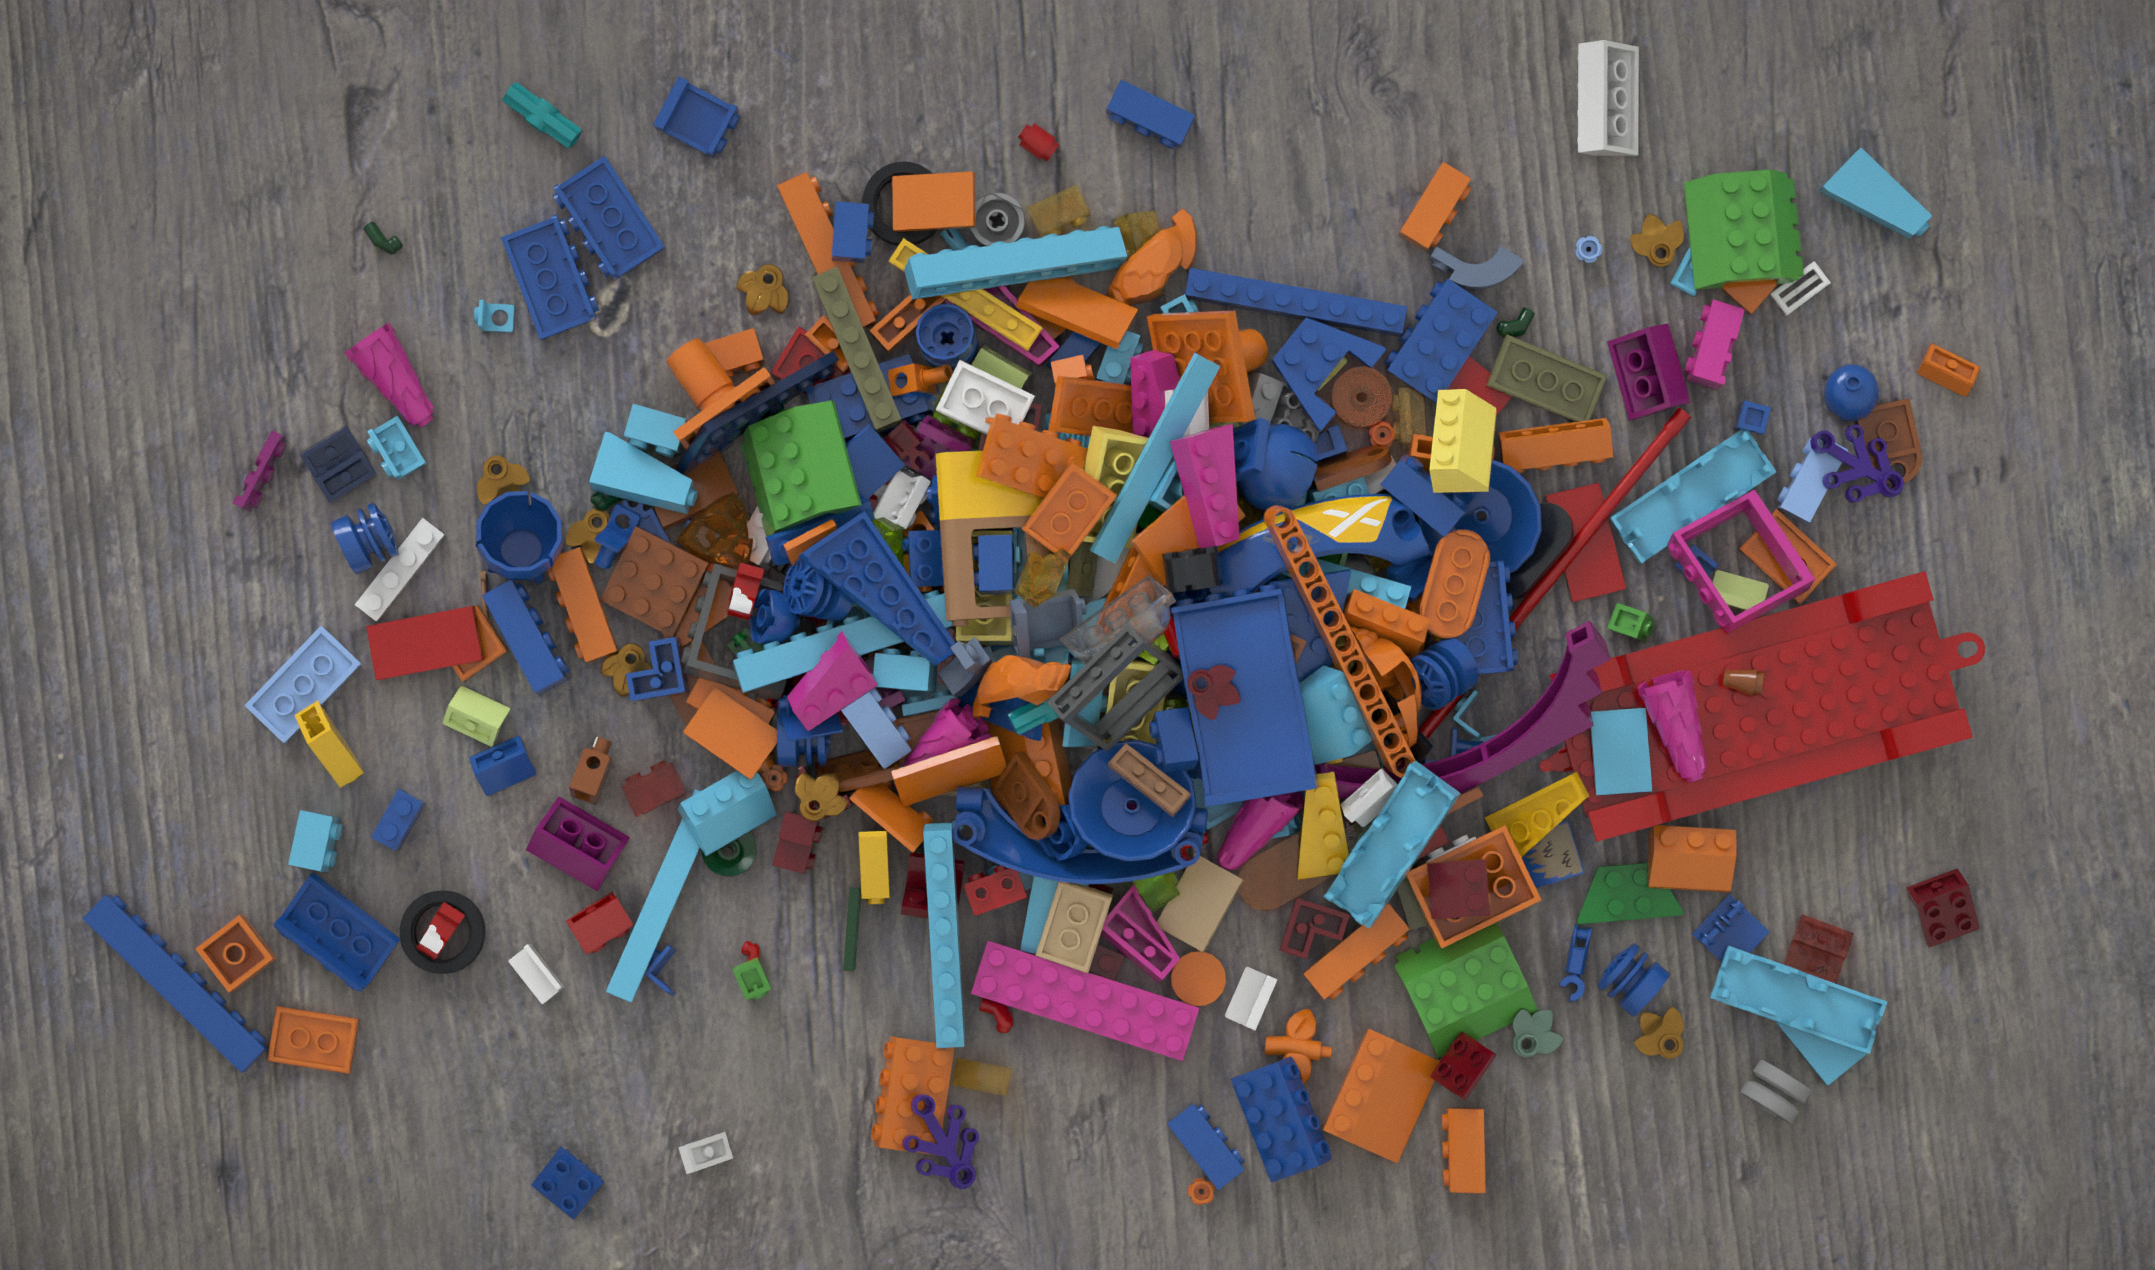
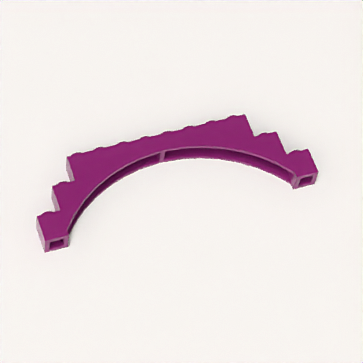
(1550, 721)

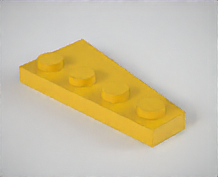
(1539, 812)
(1323, 831)

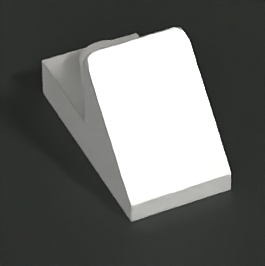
(705, 1152)

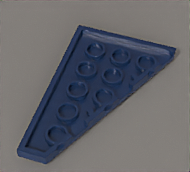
(725, 428)

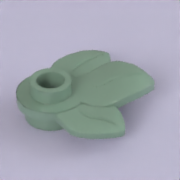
(1537, 1030)

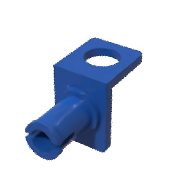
(614, 537)
(1457, 746)
(657, 962)

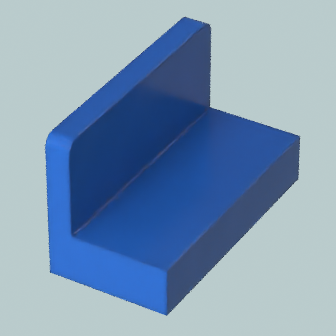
(1412, 574)
(502, 765)

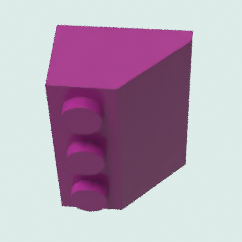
(1648, 371)
(577, 843)

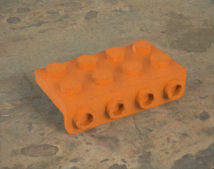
(1026, 458)
(910, 1070)

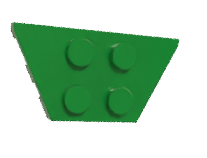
(1624, 894)

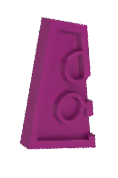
(254, 481)

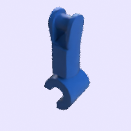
(1576, 962)

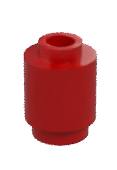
(1038, 142)

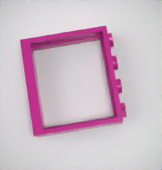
(1774, 539)

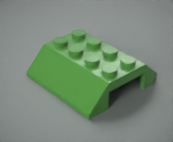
(1743, 228)
(800, 466)
(1464, 986)

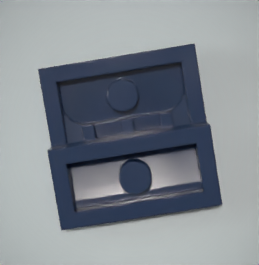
(338, 463)

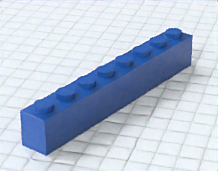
(1295, 302)
(175, 982)

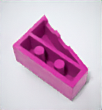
(1714, 344)
(1150, 377)
(832, 684)
(1139, 937)

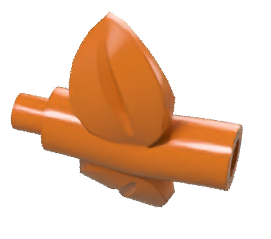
(1299, 1043)

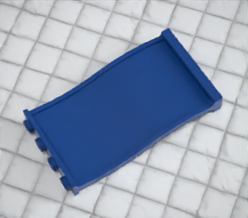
(1265, 738)

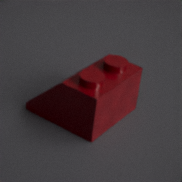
(1458, 889)

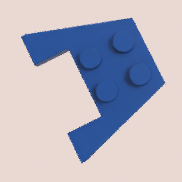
(1312, 356)

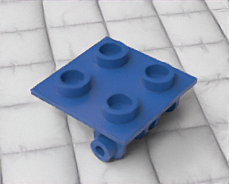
(925, 557)
(795, 729)
(1730, 926)
(567, 1182)

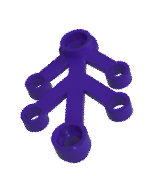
(1860, 464)
(945, 1144)

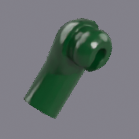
(379, 240)
(1516, 327)
(602, 501)

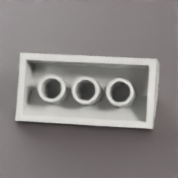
(1608, 98)

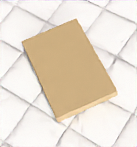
(1202, 903)
(1074, 925)

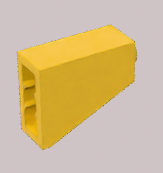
(328, 744)
(874, 866)

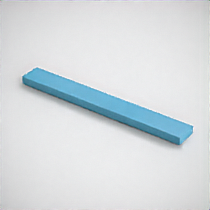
(1154, 458)
(654, 914)

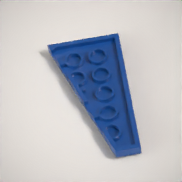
(870, 574)
(1301, 624)

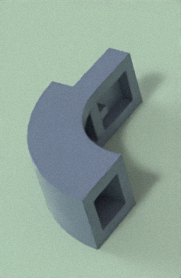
(1480, 275)
(966, 667)

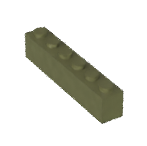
(857, 350)

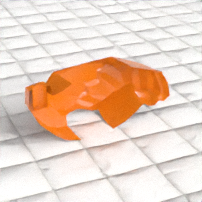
(1150, 267)
(1388, 656)
(1020, 678)

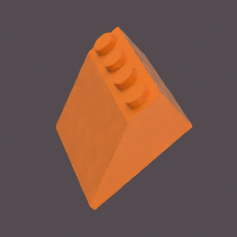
(1046, 755)
(1507, 879)
(1381, 1096)

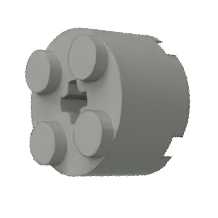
(997, 206)

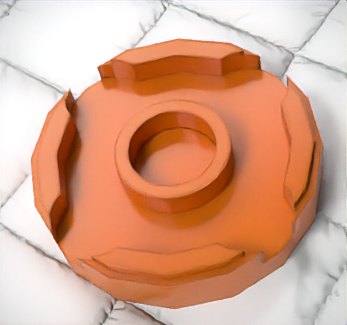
(1198, 978)

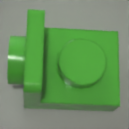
(1631, 623)
(752, 979)

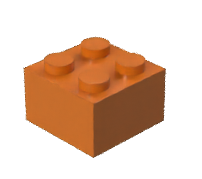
(236, 953)

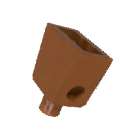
(588, 782)

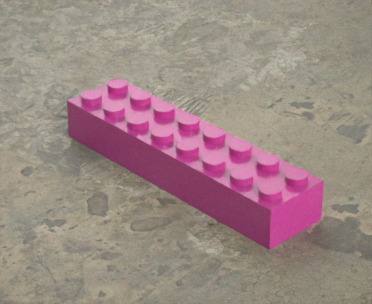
(1085, 1000)

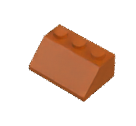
(889, 812)
(1691, 858)
(1464, 1150)

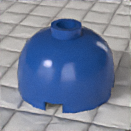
(1851, 392)
(772, 618)
(1066, 840)

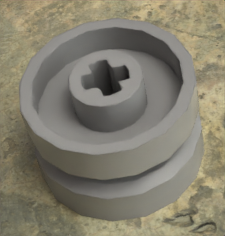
(1774, 1094)

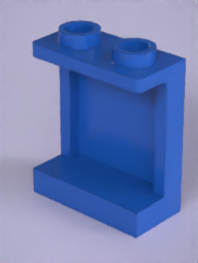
(696, 118)

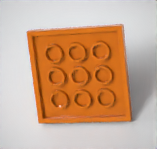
(1218, 339)
(709, 385)

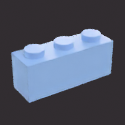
(1806, 488)
(877, 728)

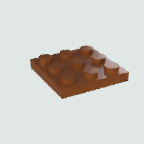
(655, 581)

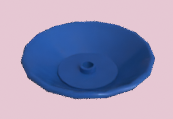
(1511, 519)
(1101, 813)

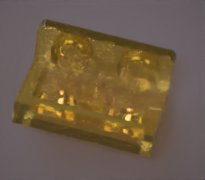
(1059, 212)
(1137, 229)
(1410, 415)

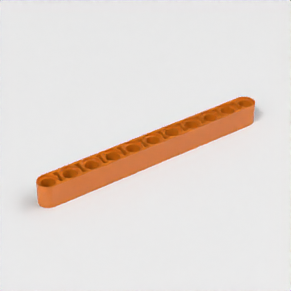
(1330, 633)

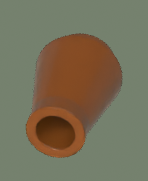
(1745, 681)

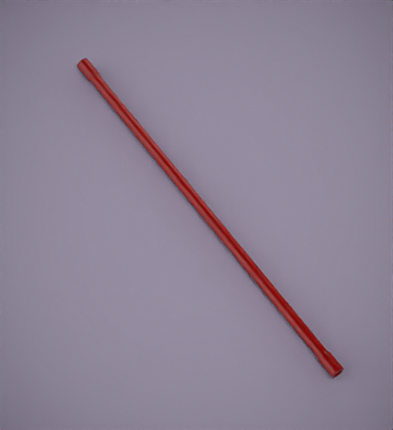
(1669, 431)

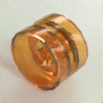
(1361, 414)

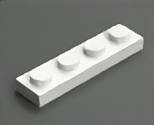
(400, 570)

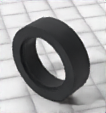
(870, 196)
(412, 916)

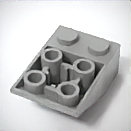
(1278, 404)

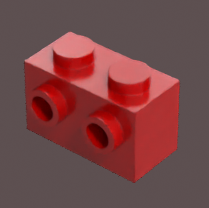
(994, 890)
(599, 923)

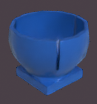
(1267, 467)
(519, 537)

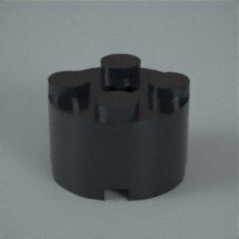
(1192, 569)

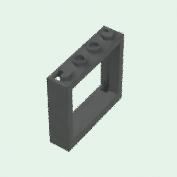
(712, 672)
(1100, 672)

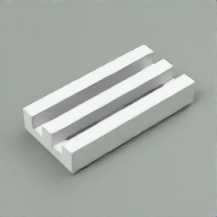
(1781, 302)

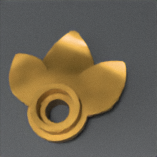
(1658, 236)
(761, 293)
(508, 480)
(584, 533)
(618, 666)
(820, 792)
(1658, 1030)

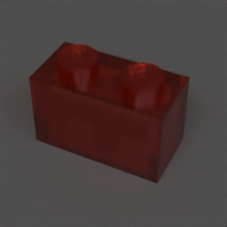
(654, 788)

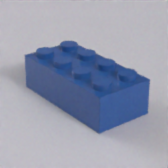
(525, 637)

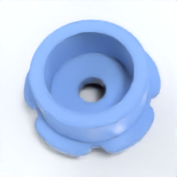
(1593, 243)

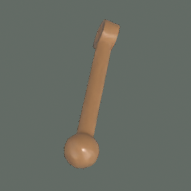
(483, 578)

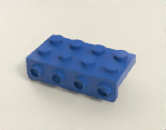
(608, 219)
(550, 277)
(1440, 339)
(851, 408)
(1491, 630)
(336, 933)
(1281, 1119)

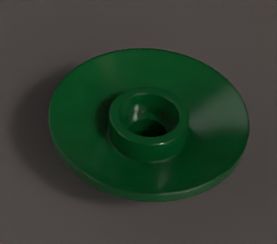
(740, 861)

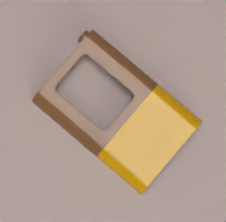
(970, 505)

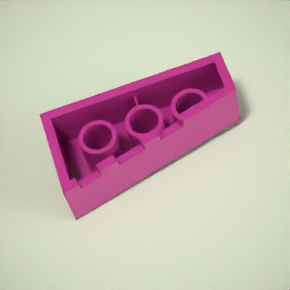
(1042, 348)
(1209, 483)

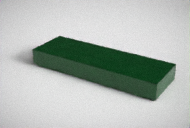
(852, 929)

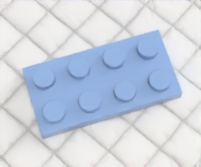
(306, 676)

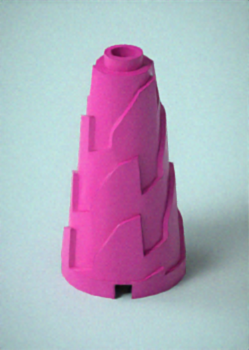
(386, 366)
(1674, 712)
(950, 730)
(1255, 826)

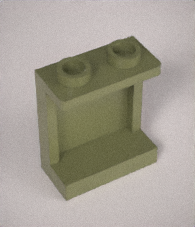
(1082, 570)

